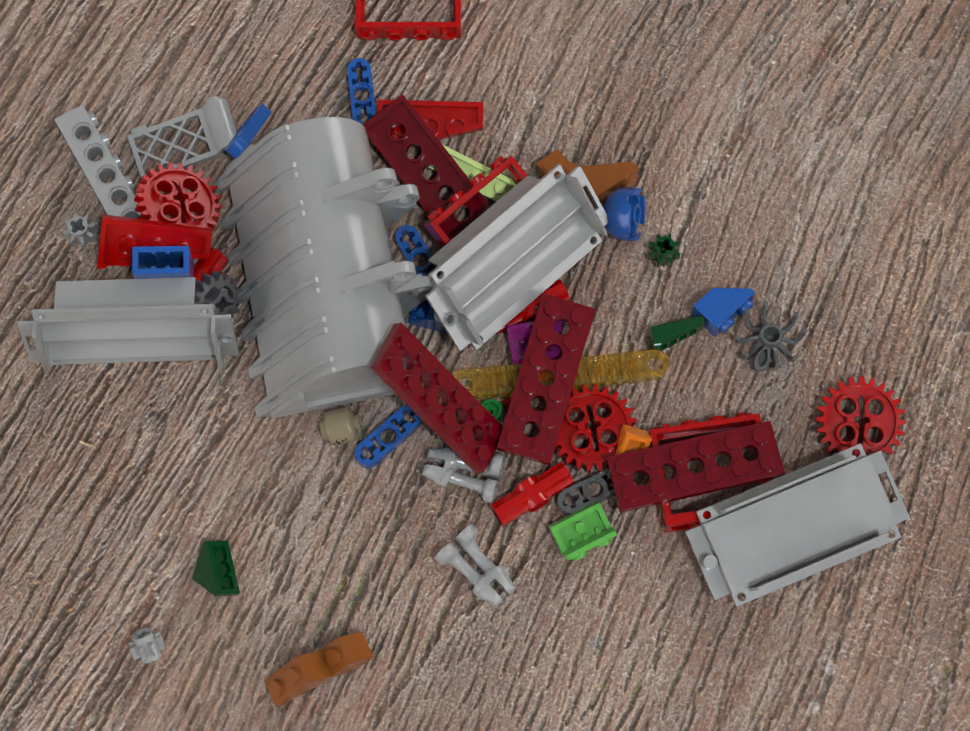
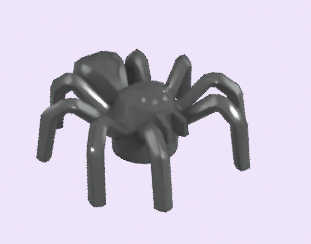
(770, 338)

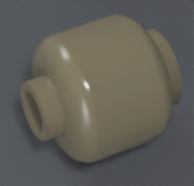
(340, 426)

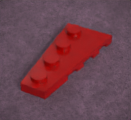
(443, 117)
(123, 233)

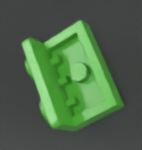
(582, 531)

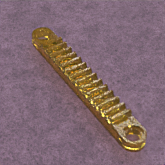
(592, 370)

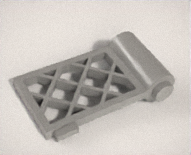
(215, 123)

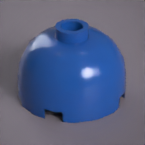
(624, 213)

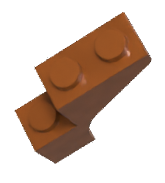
(602, 177)
(315, 668)

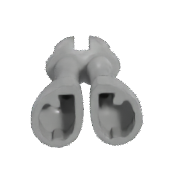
(449, 475)
(467, 542)

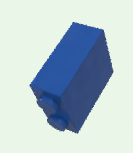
(162, 262)

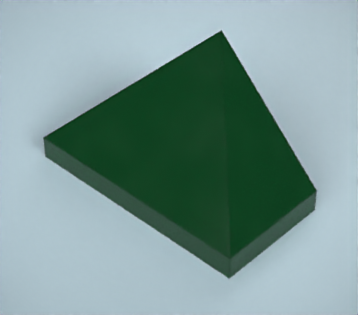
(216, 569)

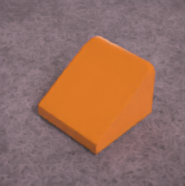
(632, 439)

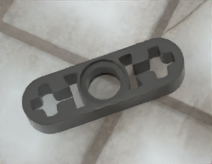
(573, 493)

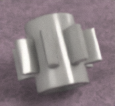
(79, 237)
(146, 645)

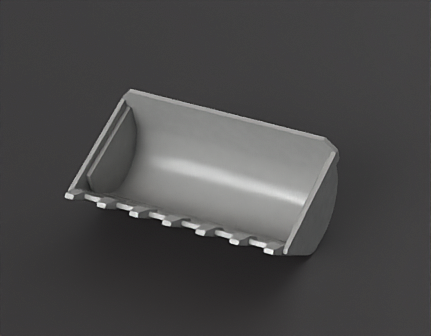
(319, 262)

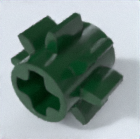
(667, 257)

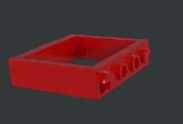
(399, 30)
(478, 182)
(687, 430)

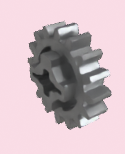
(219, 290)

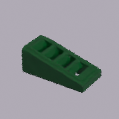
(671, 333)

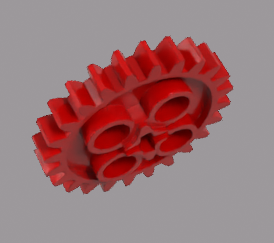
(200, 200)
(834, 419)
(611, 425)

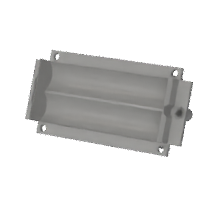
(513, 254)
(128, 324)
(796, 525)

